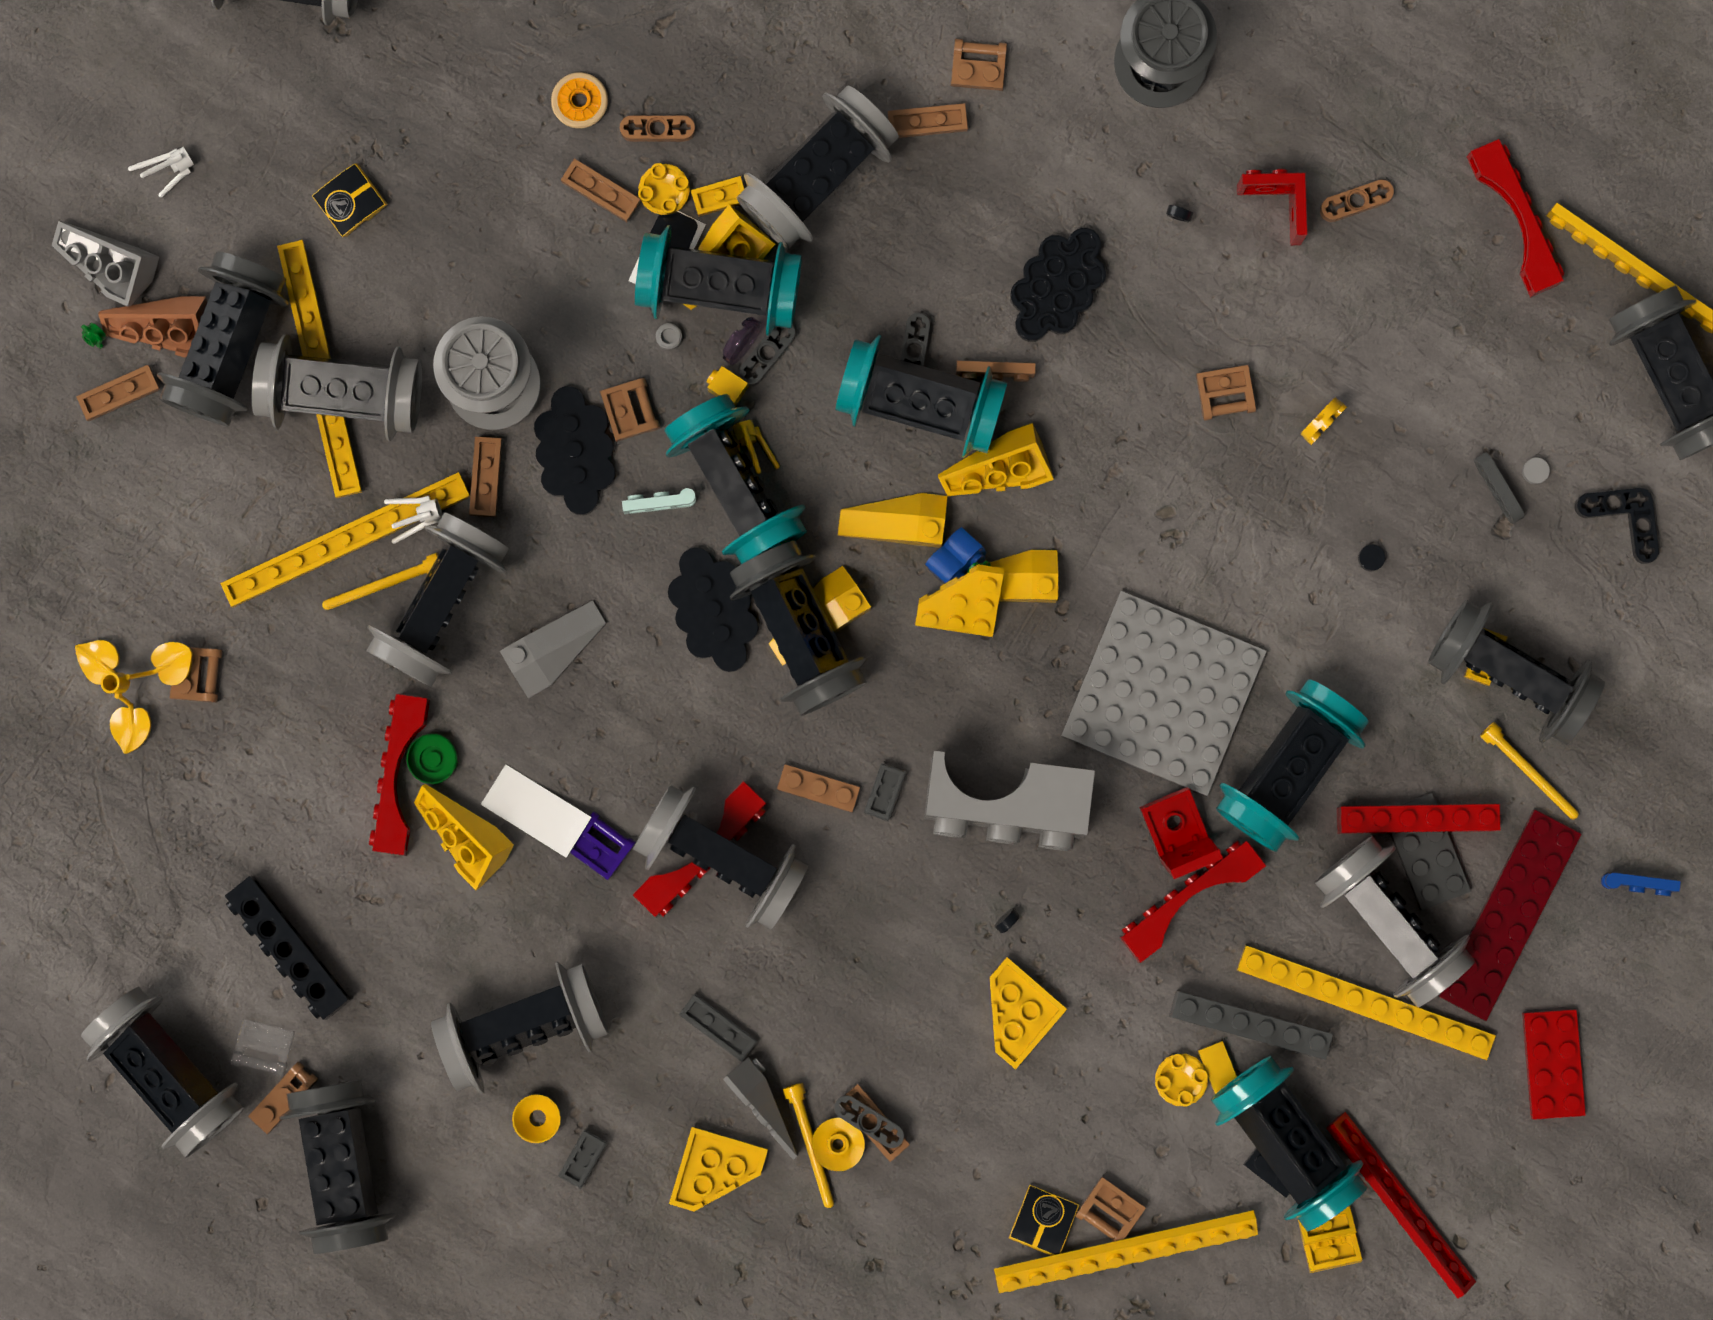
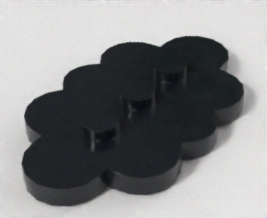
(1058, 284)
(574, 450)
(707, 614)

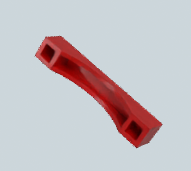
(1493, 168)
(408, 720)
(1418, 818)
(661, 890)
(1148, 935)

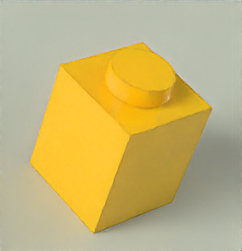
(728, 383)

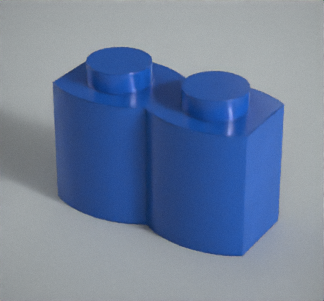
(956, 556)

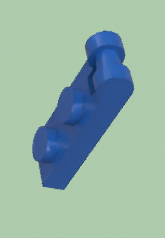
(1639, 883)

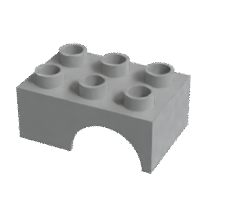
(1047, 802)

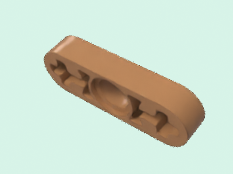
(664, 137)
(1376, 201)

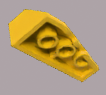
(736, 236)
(1010, 462)
(904, 520)
(1029, 576)
(840, 601)
(471, 840)

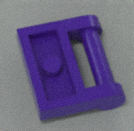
(598, 855)

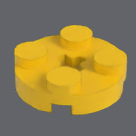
(1323, 420)

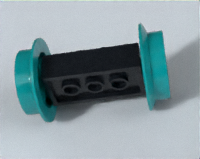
(717, 280)
(920, 396)
(729, 474)
(1293, 765)
(1290, 1143)

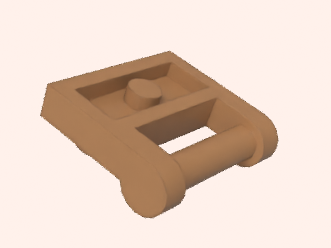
(978, 73)
(1222, 384)
(621, 411)
(190, 687)
(1116, 1204)

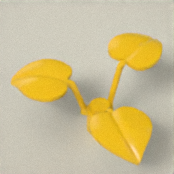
(100, 658)

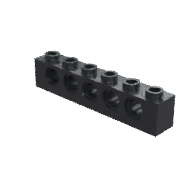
(334, 996)

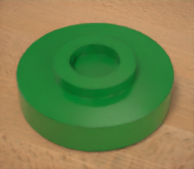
(432, 759)

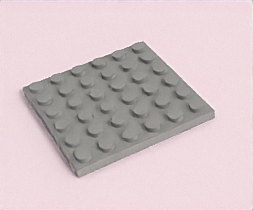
(1163, 693)

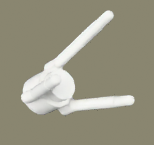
(177, 159)
(428, 511)

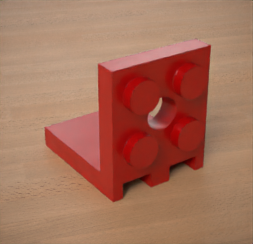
(1280, 183)
(1188, 844)

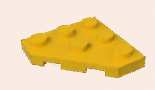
(964, 603)
(1020, 1012)
(713, 1168)

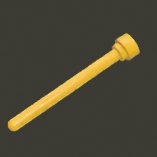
(381, 584)
(1493, 735)
(795, 1094)

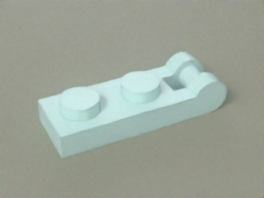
(660, 501)

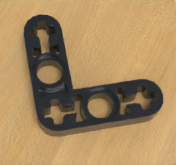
(1634, 513)

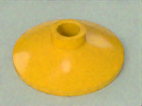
(833, 1158)

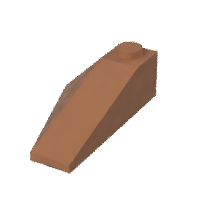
(160, 323)

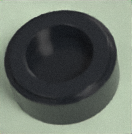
(1179, 213)
(1371, 557)
(1007, 921)

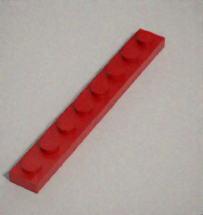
(1402, 1205)

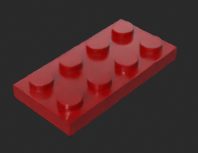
(1553, 1064)

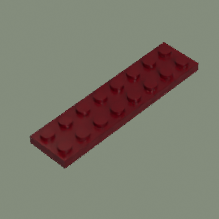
(1512, 912)

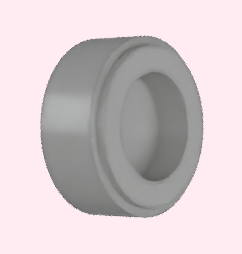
(668, 336)
(1535, 471)

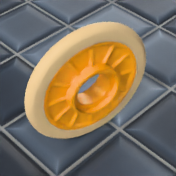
(579, 84)

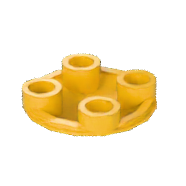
(663, 189)
(1181, 1079)

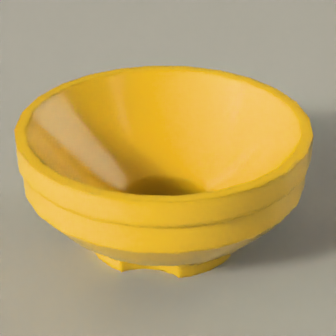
(522, 1122)

